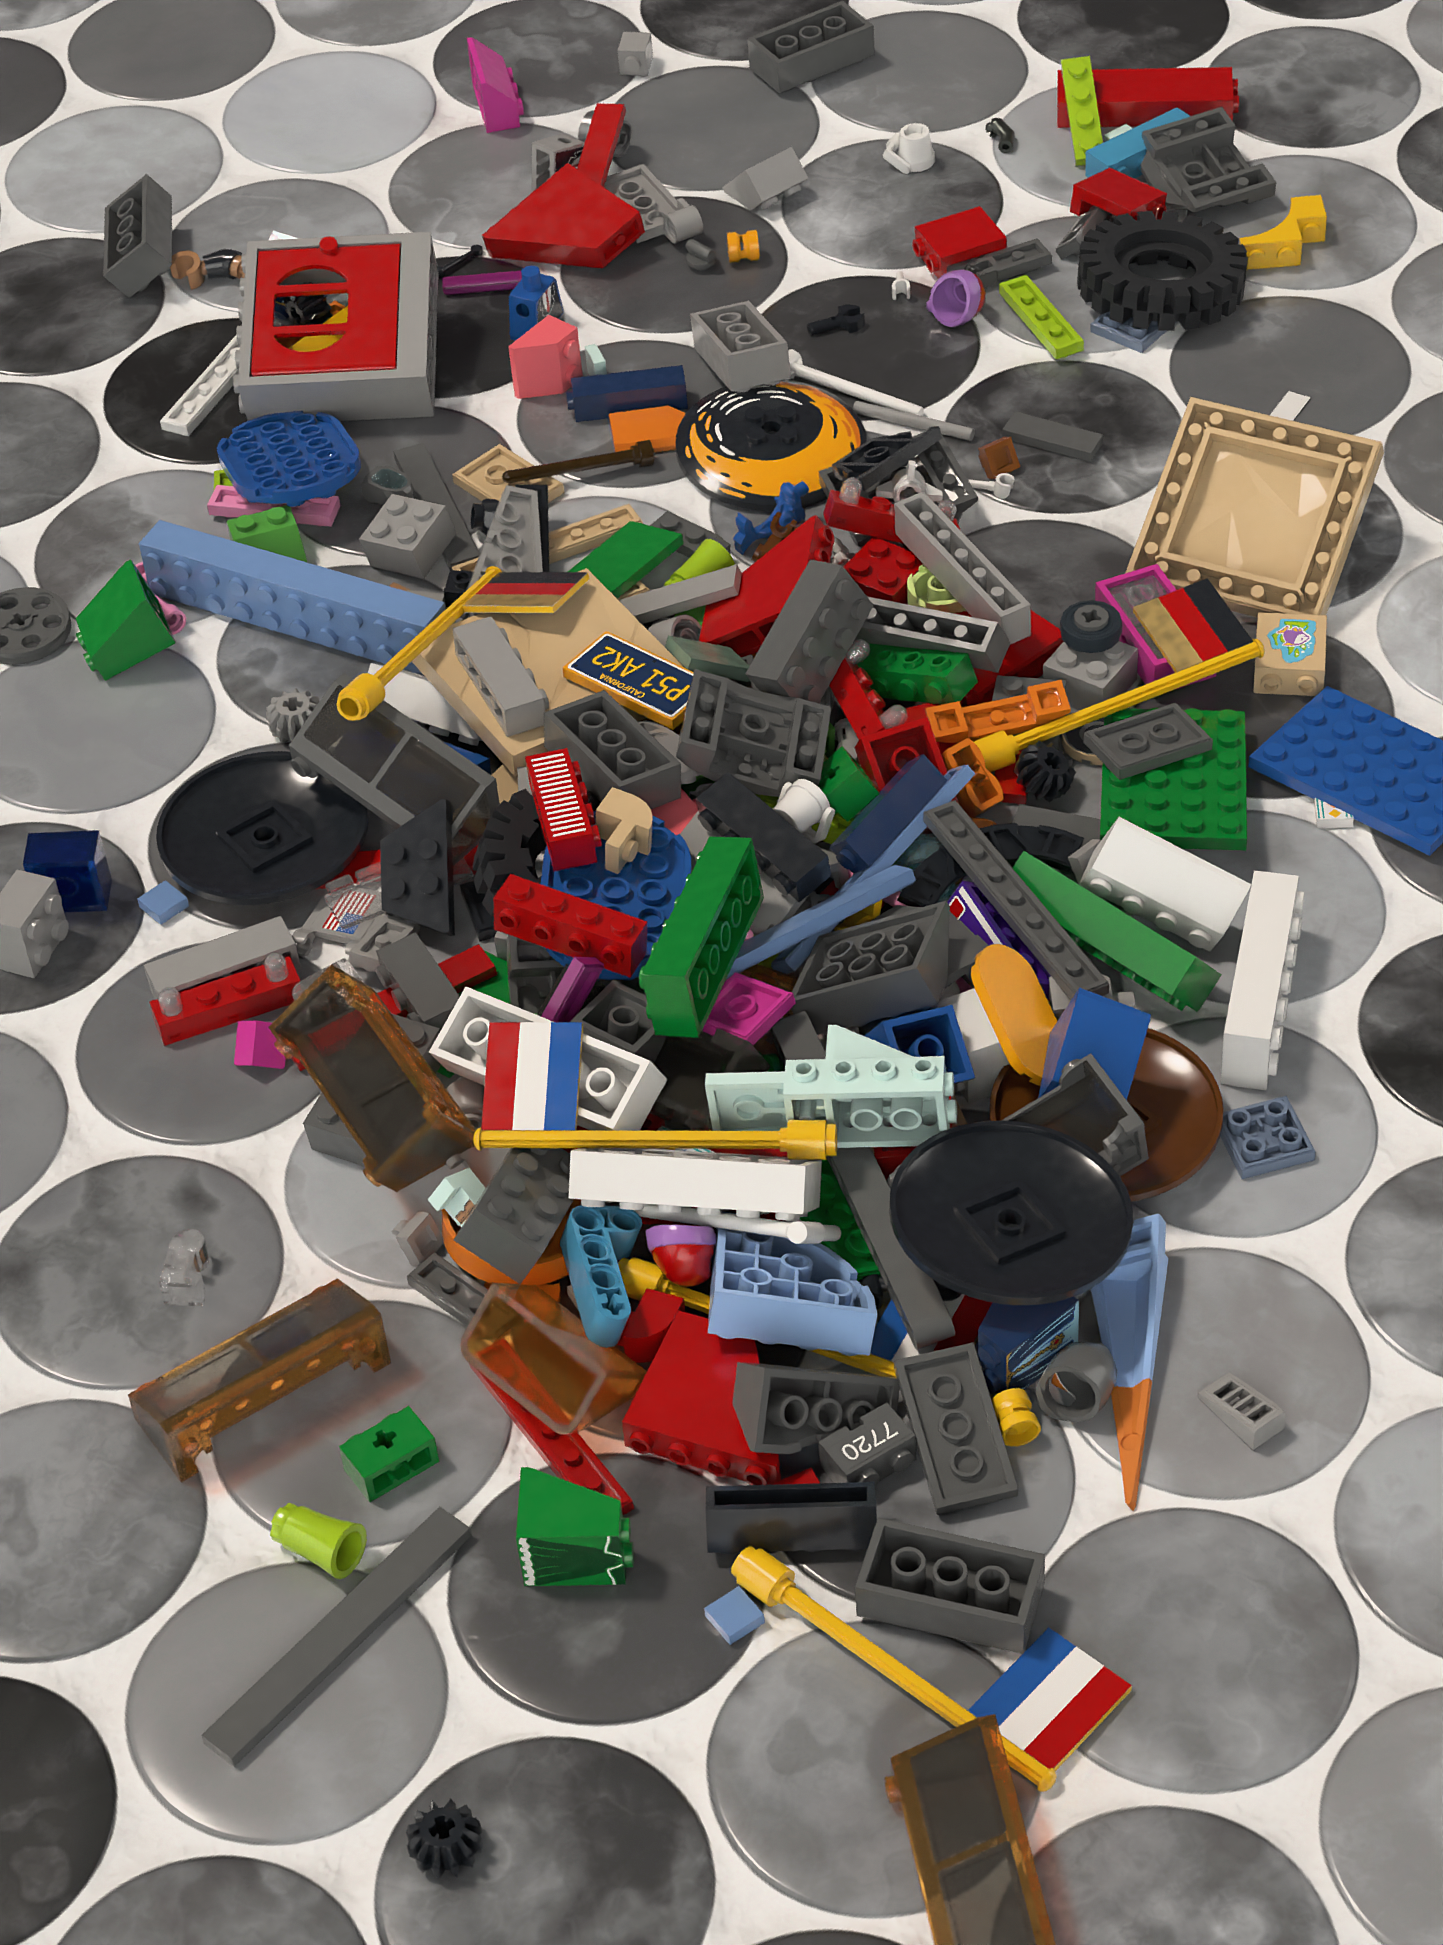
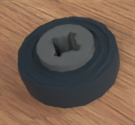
(1091, 626)

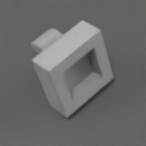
(418, 1237)

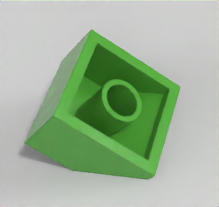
(270, 531)

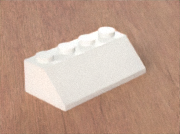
(423, 703)
(1164, 884)

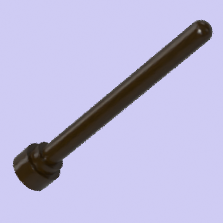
(640, 453)

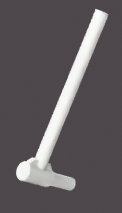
(867, 394)
(798, 1232)

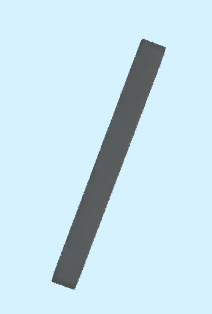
(868, 1198)

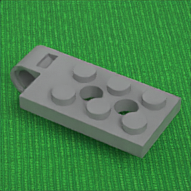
(657, 206)

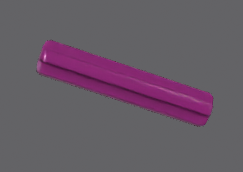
(481, 282)

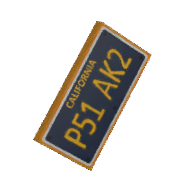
(633, 678)

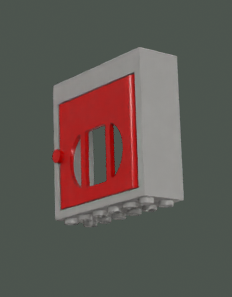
(360, 371)

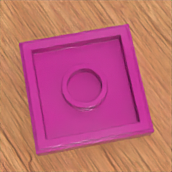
(748, 1008)

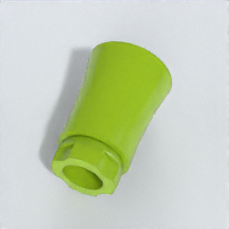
(707, 558)
(320, 1538)

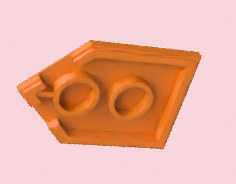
(651, 424)

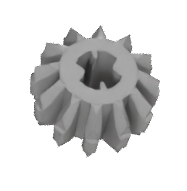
(289, 713)

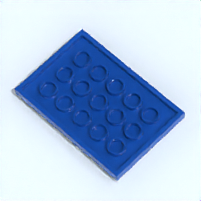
(1362, 765)

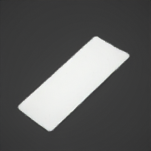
(1290, 406)

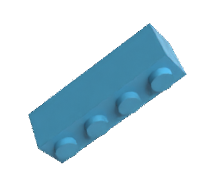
(1127, 149)

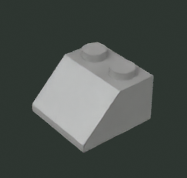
(768, 180)

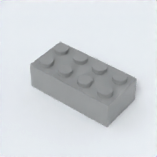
(740, 346)

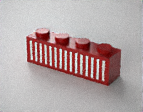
(562, 809)

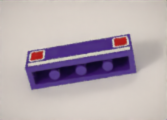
(984, 920)

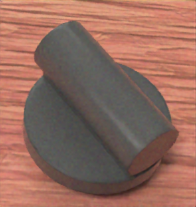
(699, 255)

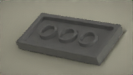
(955, 1428)

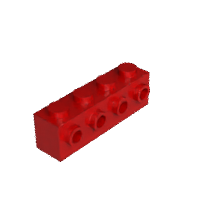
(570, 924)

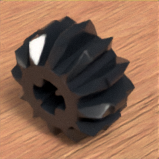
(308, 309)
(1044, 771)
(444, 1838)

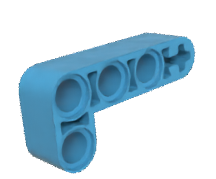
(591, 1247)

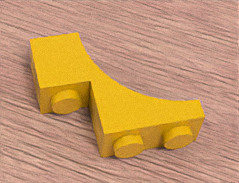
(1284, 242)

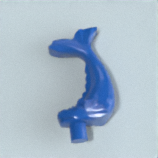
(788, 503)

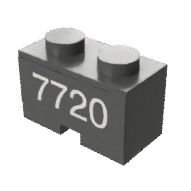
(871, 1450)

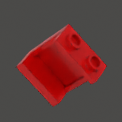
(1117, 195)
(957, 239)

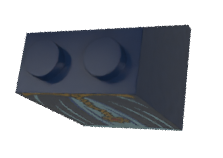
(1022, 1341)

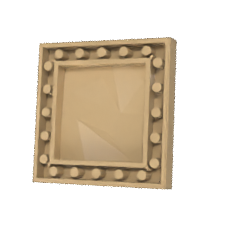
(1257, 508)
(545, 647)

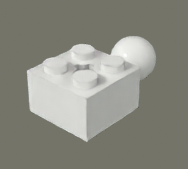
(980, 1041)

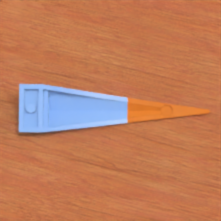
(1129, 1322)

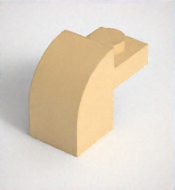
(626, 826)

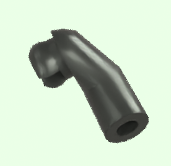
(1000, 127)

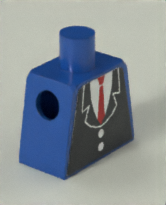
(532, 301)

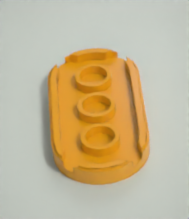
(1014, 1007)

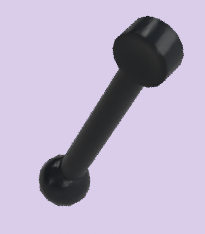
(476, 250)

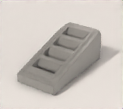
(1251, 1432)

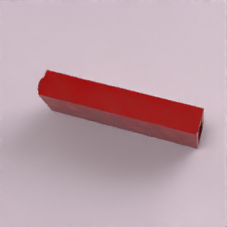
(1144, 94)

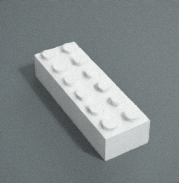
(1261, 981)
(614, 1084)
(695, 1179)

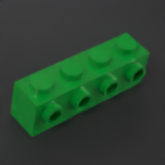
(919, 674)

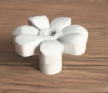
(840, 553)

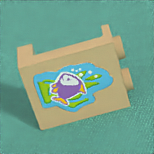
(1292, 654)

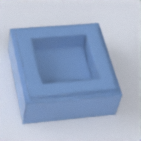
(163, 902)
(734, 1615)

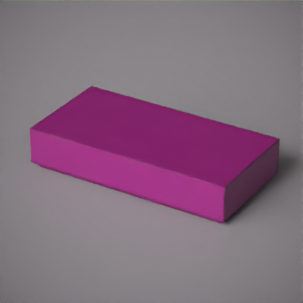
(573, 989)

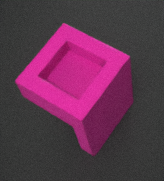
(256, 1046)

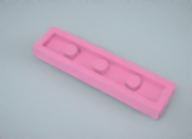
(317, 511)

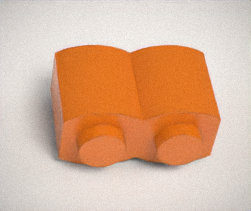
(983, 789)

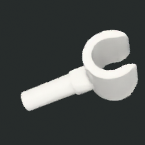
(900, 285)
(1001, 486)

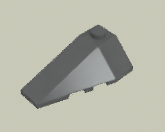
(800, 1406)

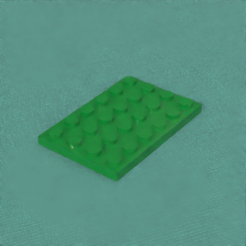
(1192, 800)

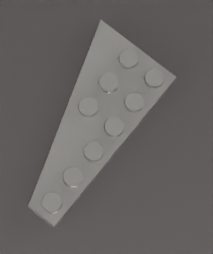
(513, 537)

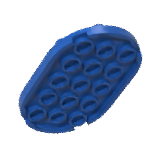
(289, 458)
(641, 889)

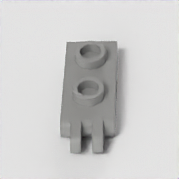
(385, 932)

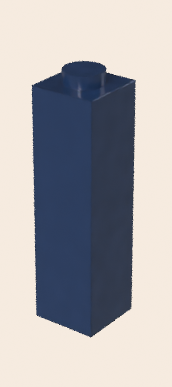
(627, 391)
(888, 814)

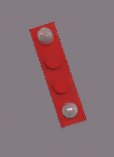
(868, 516)
(856, 698)
(224, 1000)

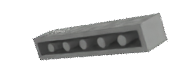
(961, 566)

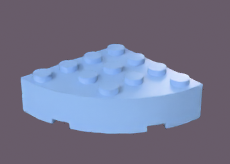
(788, 1294)

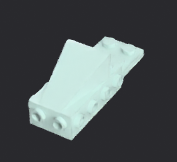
(854, 1086)

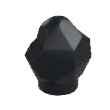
(483, 514)

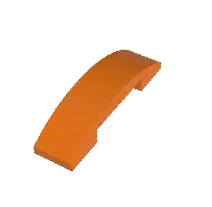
(1013, 714)

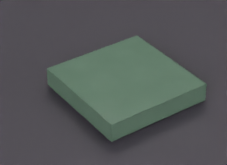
(708, 658)

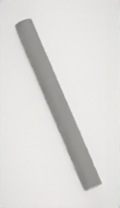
(913, 420)

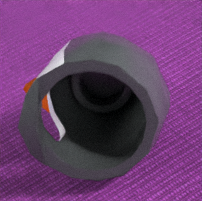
(1085, 1373)

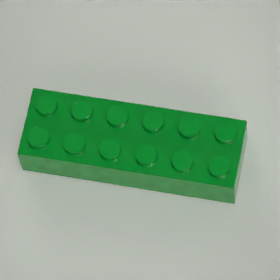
(702, 937)
(1119, 938)

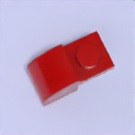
(649, 1324)

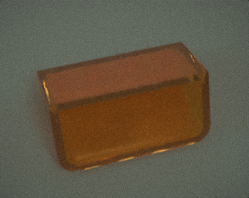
(546, 1360)

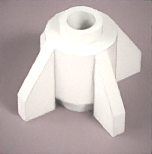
(906, 478)

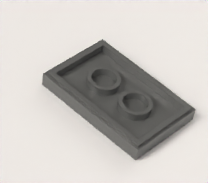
(1147, 741)

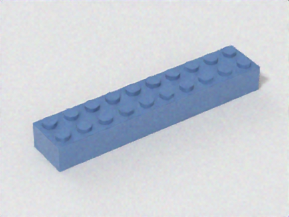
(284, 593)

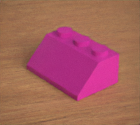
(494, 88)

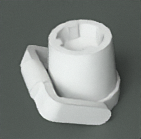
(914, 150)
(803, 806)

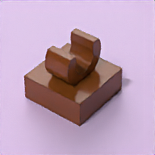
(998, 457)

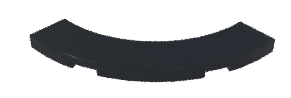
(942, 871)

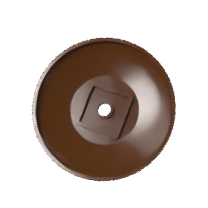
(1171, 1096)

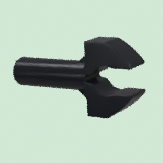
(847, 317)

